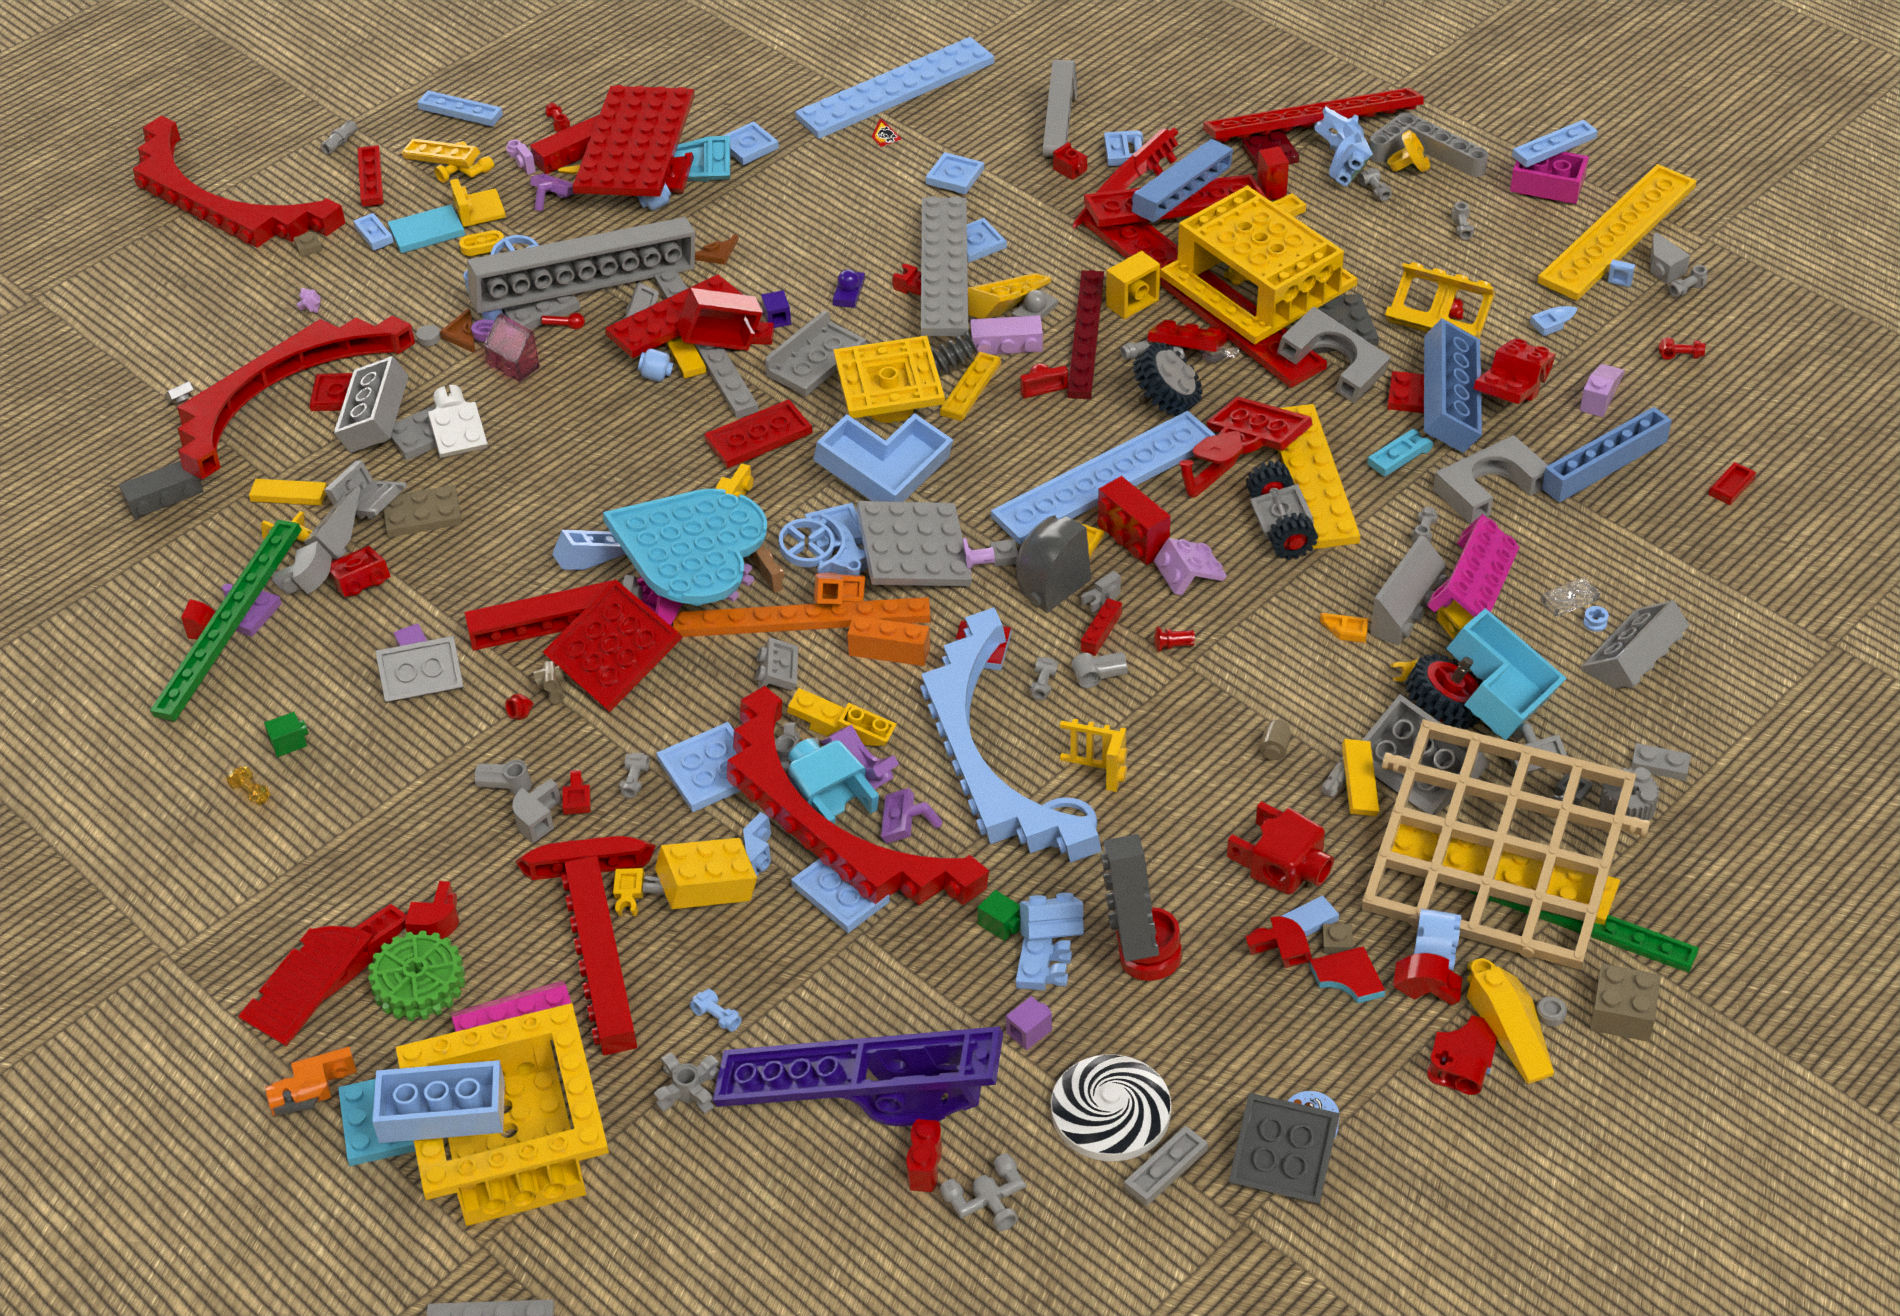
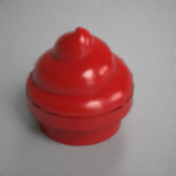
(1457, 309)
(518, 706)

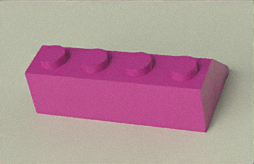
(512, 1006)

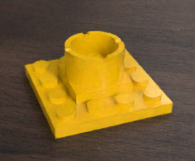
(889, 378)

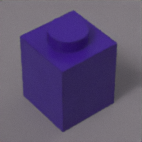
(776, 308)

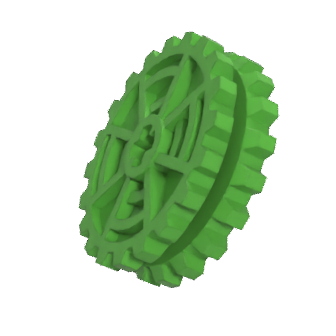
(416, 975)

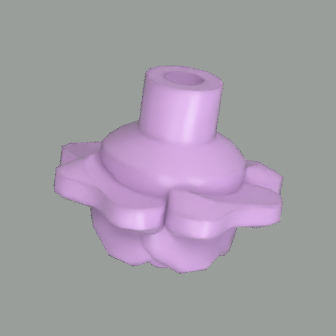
(309, 300)

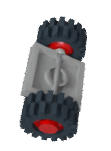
(1281, 510)

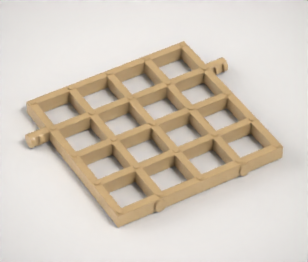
(1501, 841)

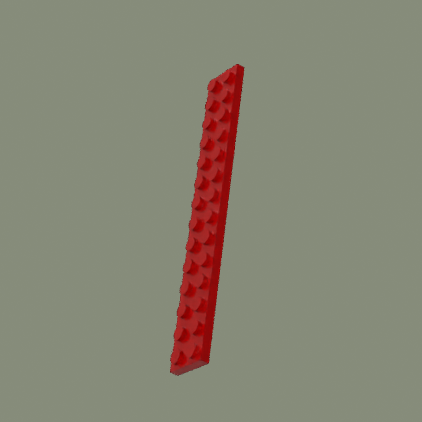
(1141, 236)

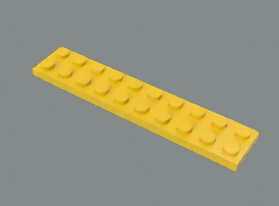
(1616, 232)

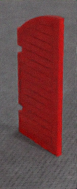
(304, 980)

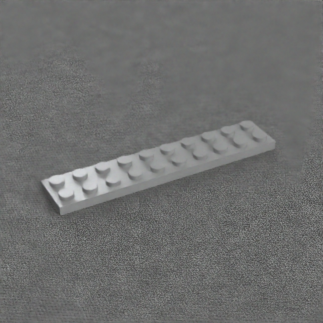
(944, 267)

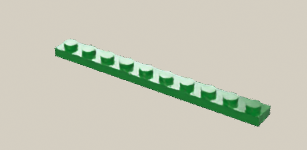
(225, 621)

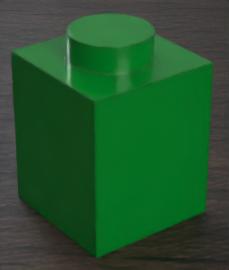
(286, 733)
(999, 915)

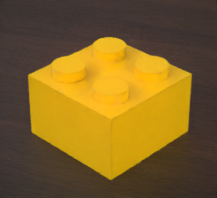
(1132, 284)

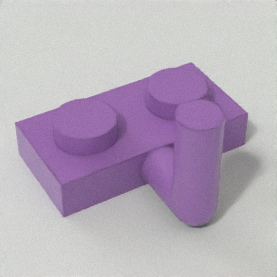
(548, 183)
(259, 612)
(899, 814)

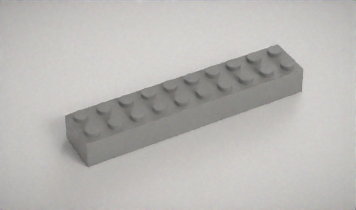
(580, 264)

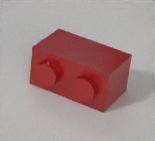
(1273, 173)

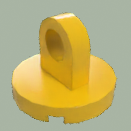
(1409, 154)

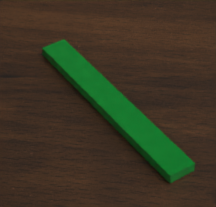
(1623, 935)

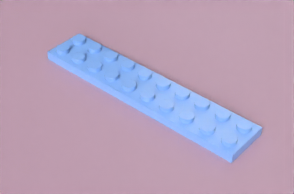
(894, 87)
(1078, 488)

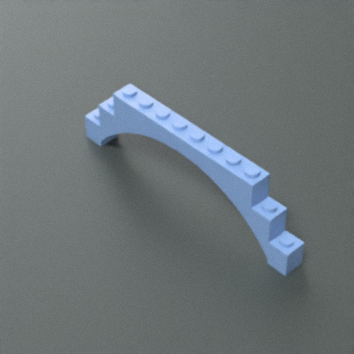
(999, 807)

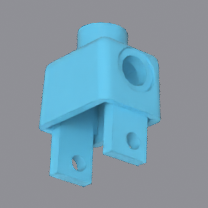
(829, 777)

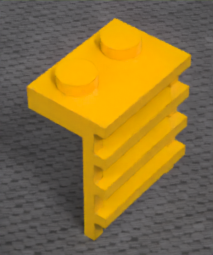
(1113, 750)

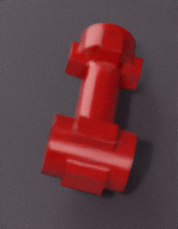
(561, 121)
(1669, 349)

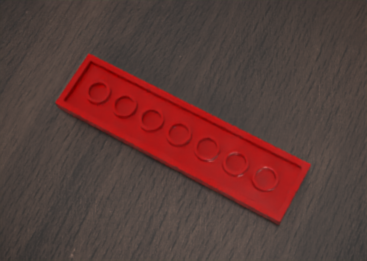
(1116, 206)

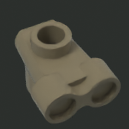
(549, 679)

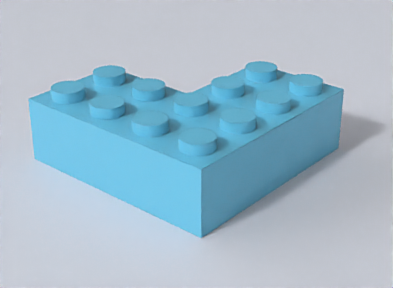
(1512, 672)

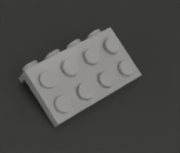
(808, 355)

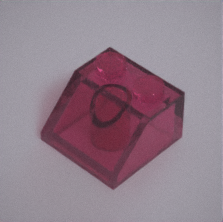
(511, 348)

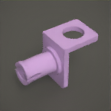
(978, 556)

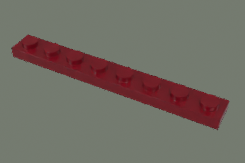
(1086, 335)

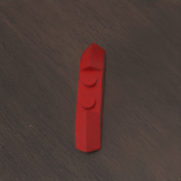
(612, 854)

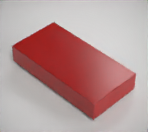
(1732, 483)

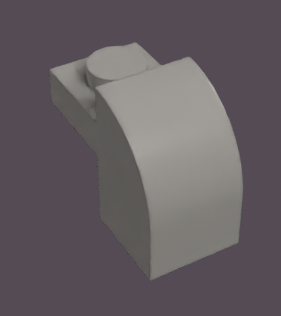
(308, 571)
(533, 810)

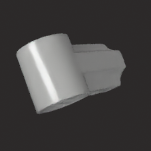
(1092, 669)
(510, 776)

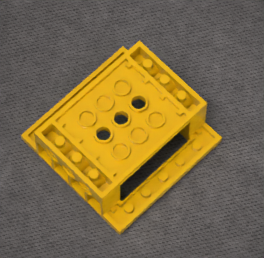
(1268, 247)
(542, 1159)

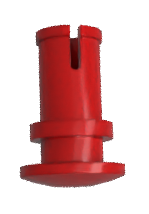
(1172, 638)

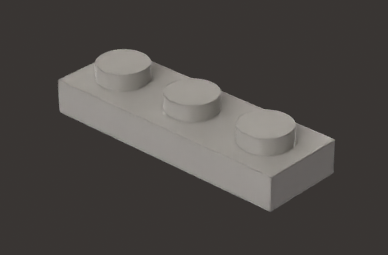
(1165, 1165)

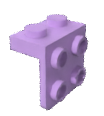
(1183, 560)

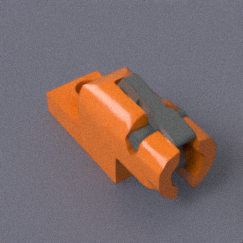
(309, 1082)

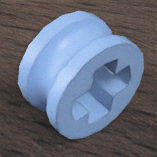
(1595, 612)

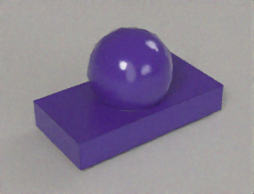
(848, 288)

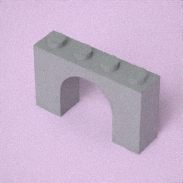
(1320, 330)
(1506, 458)

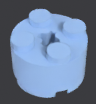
(1438, 934)

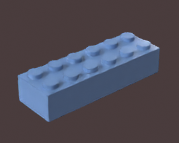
(1450, 372)

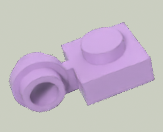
(522, 155)

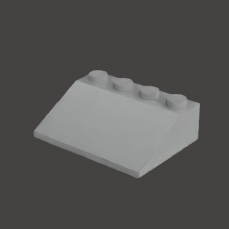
(1397, 735)

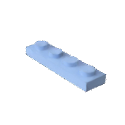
(460, 108)
(1554, 143)

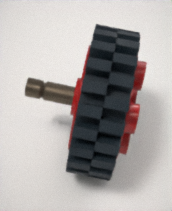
(1444, 689)

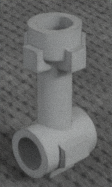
(1372, 177)
(1459, 215)
(1697, 279)
(1426, 517)
(1045, 667)
(635, 764)

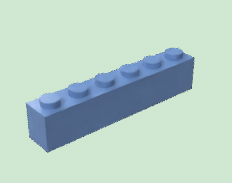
(1182, 180)
(1606, 454)

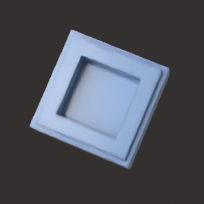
(1621, 273)

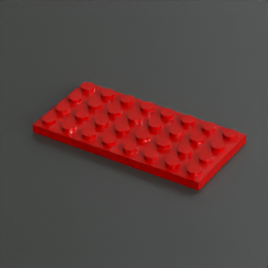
(634, 141)

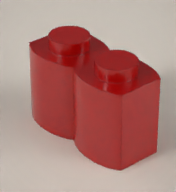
(924, 1155)

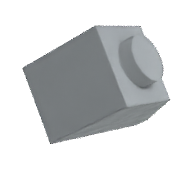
(1667, 259)

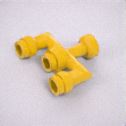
(483, 165)

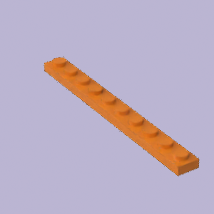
(798, 616)

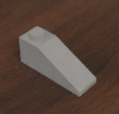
(337, 526)

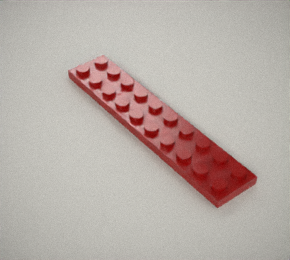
(1312, 113)

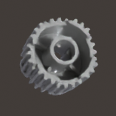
(1643, 797)

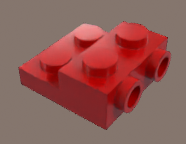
(358, 571)

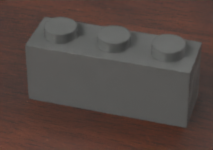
(159, 489)

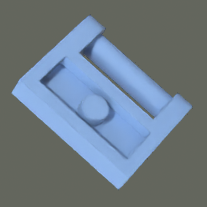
(1117, 145)

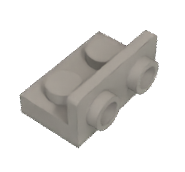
(777, 664)

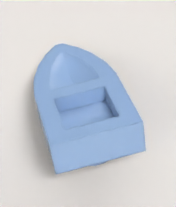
(1552, 319)

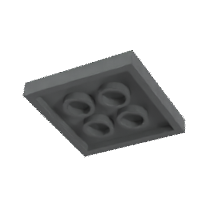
(1351, 313)
(1284, 1148)

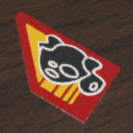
(884, 134)

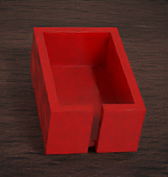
(719, 319)
(1132, 519)

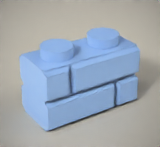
(1051, 917)

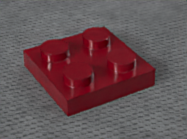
(1253, 145)

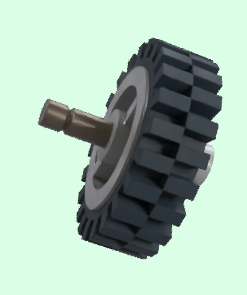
(1167, 379)

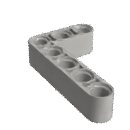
(1061, 94)
(1436, 143)

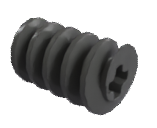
(954, 353)

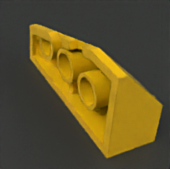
(1000, 296)
(1514, 1020)

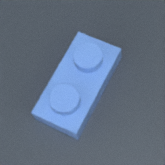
(373, 231)

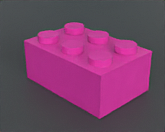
(1553, 178)

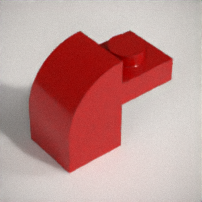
(436, 916)
(1286, 936)
(1425, 974)

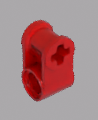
(1459, 1070)

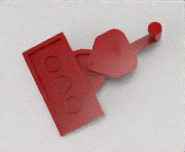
(1242, 429)

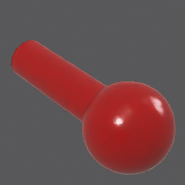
(573, 321)

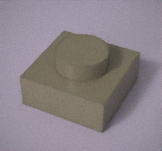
(307, 244)
(1337, 938)

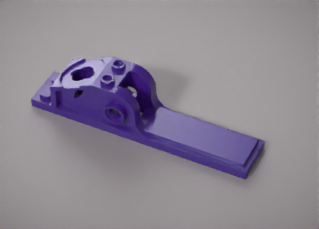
(838, 1069)

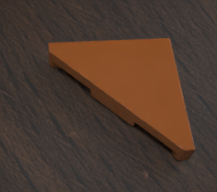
(716, 251)
(460, 331)

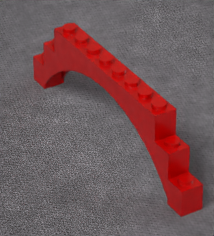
(246, 221)
(211, 410)
(865, 866)

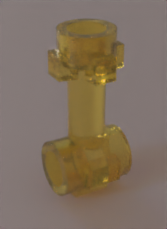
(243, 778)

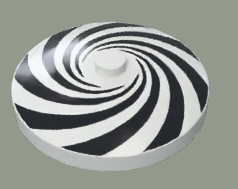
(1111, 1107)

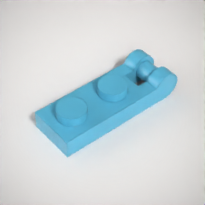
(1399, 452)

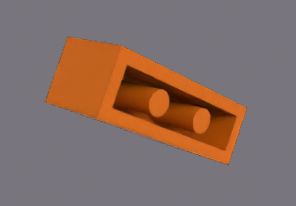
(888, 640)

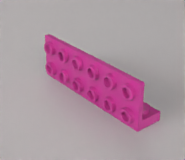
(1480, 569)

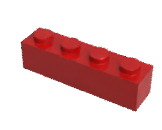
(1101, 626)

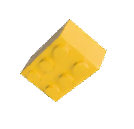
(705, 873)

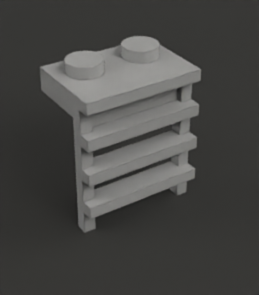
(373, 494)

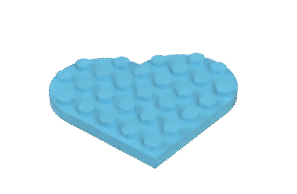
(690, 542)

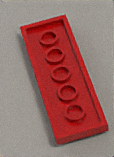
(658, 322)

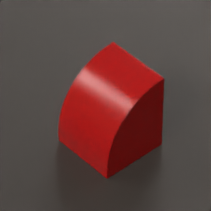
(196, 618)

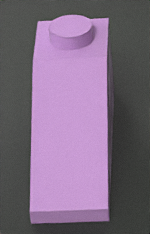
(1600, 389)

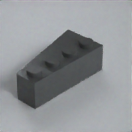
(1129, 897)

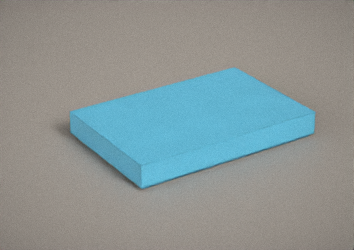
(426, 228)

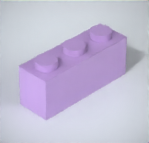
(1007, 334)

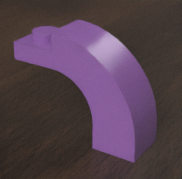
(877, 770)

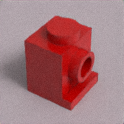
(1069, 161)

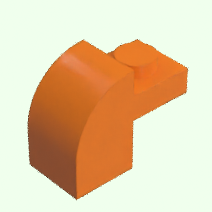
(835, 588)

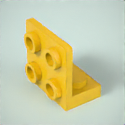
(476, 207)

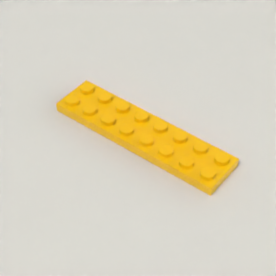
(1318, 479)
(1511, 869)

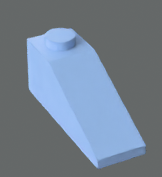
(585, 549)

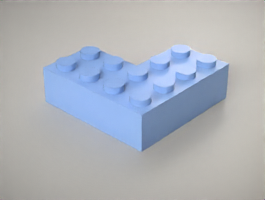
(880, 467)

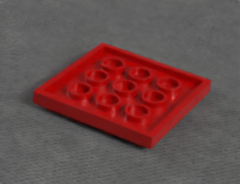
(612, 645)

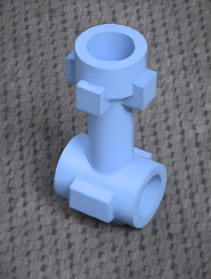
(707, 1002)

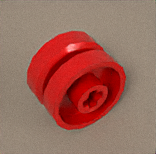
(1169, 949)

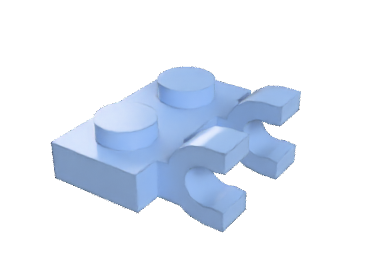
(1035, 963)

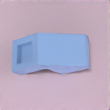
(755, 837)

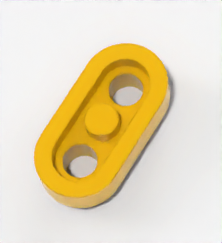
(480, 242)

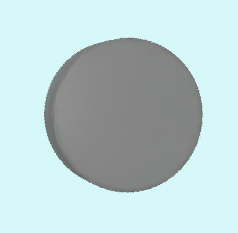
(428, 335)
(1551, 1011)

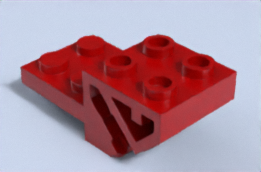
(1516, 371)

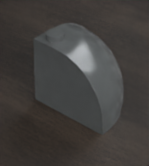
(1053, 562)

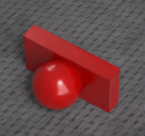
(1043, 380)

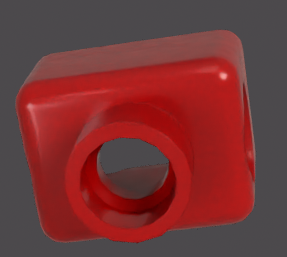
(1286, 852)

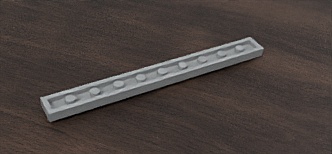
(714, 358)

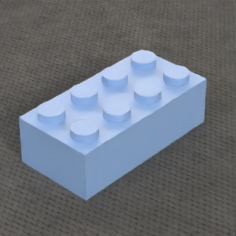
(439, 1101)

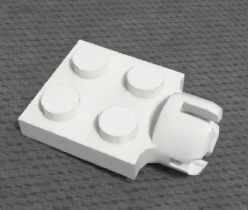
(455, 423)

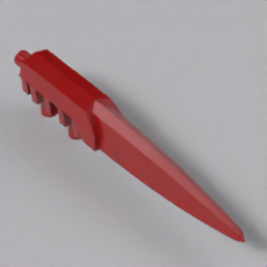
(1139, 163)

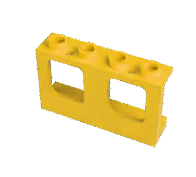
(1442, 302)

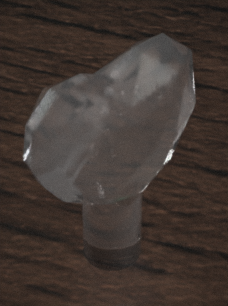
(1215, 357)

